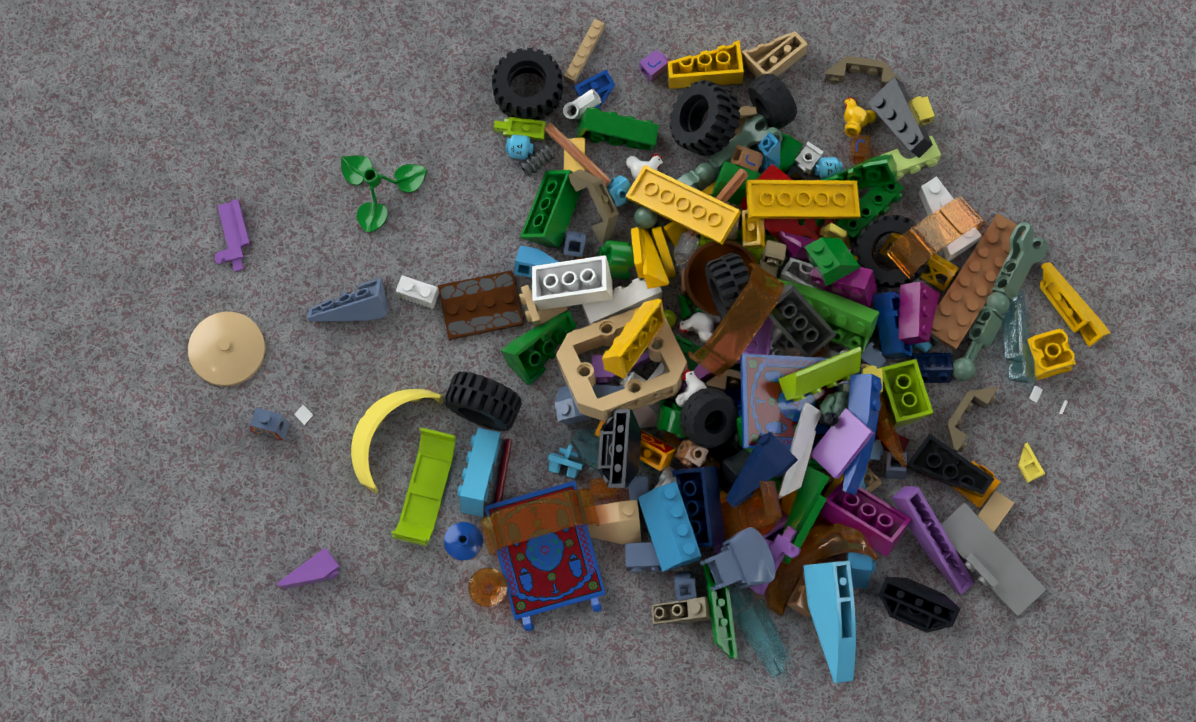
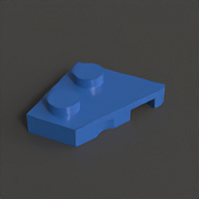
(601, 83)

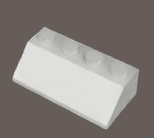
(571, 283)

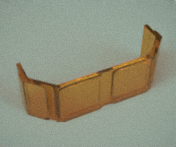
(934, 234)
(740, 322)
(756, 512)
(539, 518)

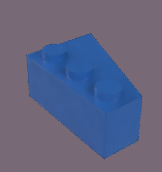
(888, 326)

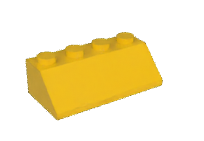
(634, 338)

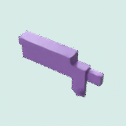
(235, 234)
(781, 546)

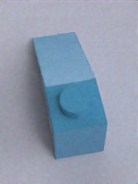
(530, 257)

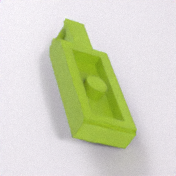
(526, 127)

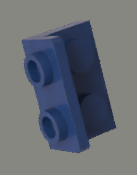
(934, 367)

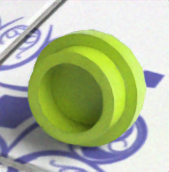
(670, 317)

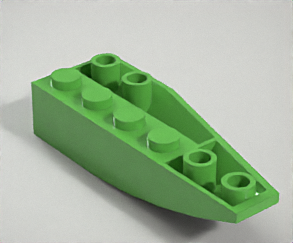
(847, 318)

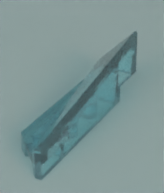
(1015, 340)
(759, 629)

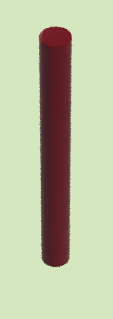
(503, 470)

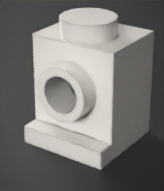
(808, 165)

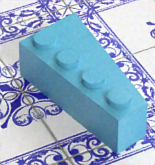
(479, 471)

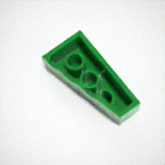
(617, 129)

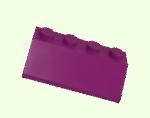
(868, 514)

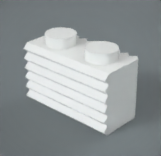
(417, 292)

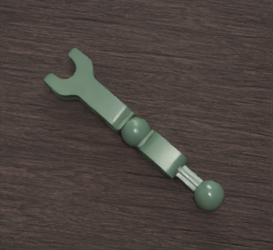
(707, 172)
(1006, 287)

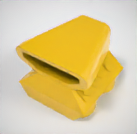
(1051, 353)

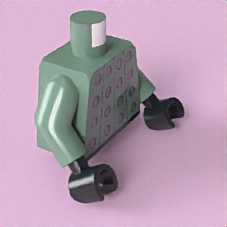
(834, 405)

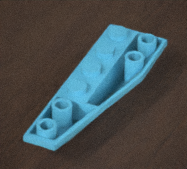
(833, 613)

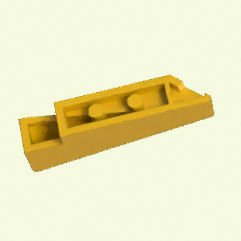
(1071, 306)

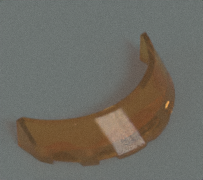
(818, 545)

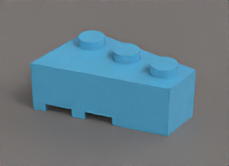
(861, 568)

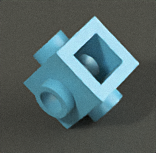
(618, 189)

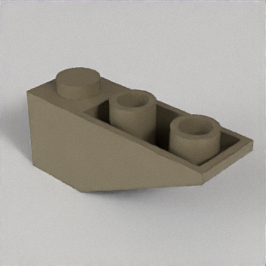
(682, 611)

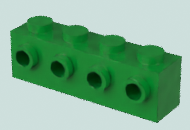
(872, 205)

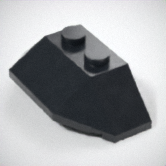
(619, 449)
(917, 604)

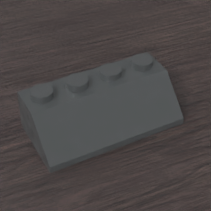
(800, 322)

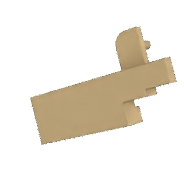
(995, 510)

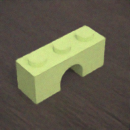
(914, 165)

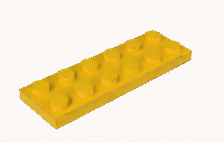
(802, 199)
(683, 204)

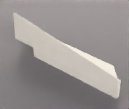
(801, 449)

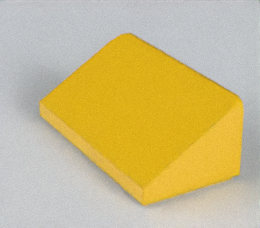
(569, 162)
(752, 231)

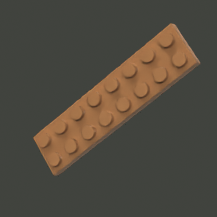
(973, 284)

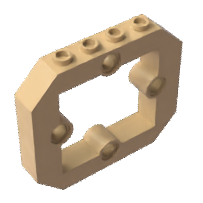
(648, 391)

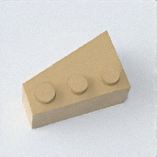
(775, 55)

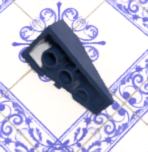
(766, 460)

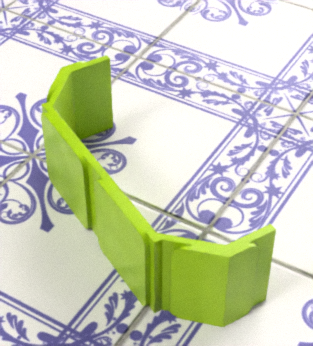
(426, 487)

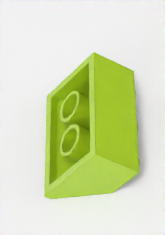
(905, 393)

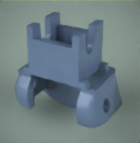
(743, 561)

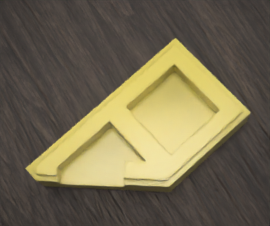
(834, 231)
(1029, 464)

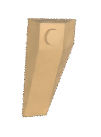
(617, 523)

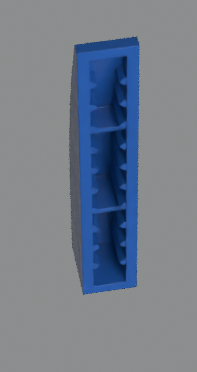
(865, 405)

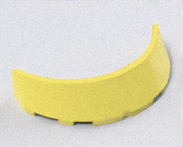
(370, 422)

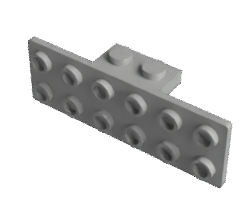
(991, 560)

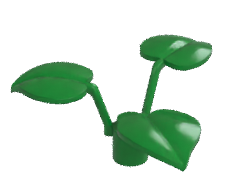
(359, 168)

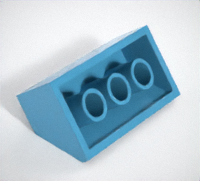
(669, 527)

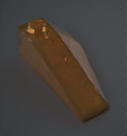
(887, 432)

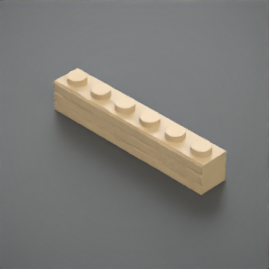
(584, 51)

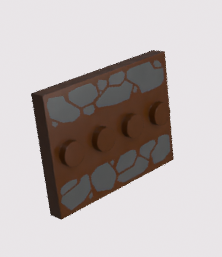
(480, 305)

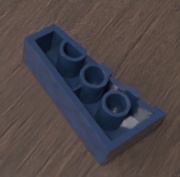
(702, 503)

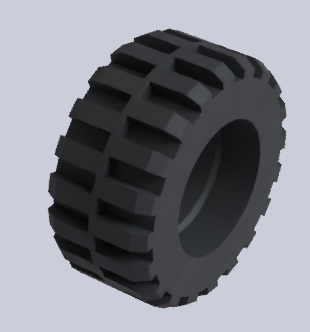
(527, 62)
(689, 112)
(867, 250)
(726, 281)
(482, 401)

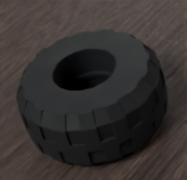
(772, 100)
(697, 409)

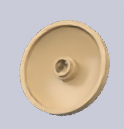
(226, 349)

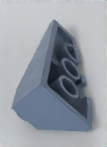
(361, 305)
(566, 408)

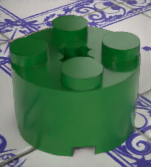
(619, 258)
(669, 417)

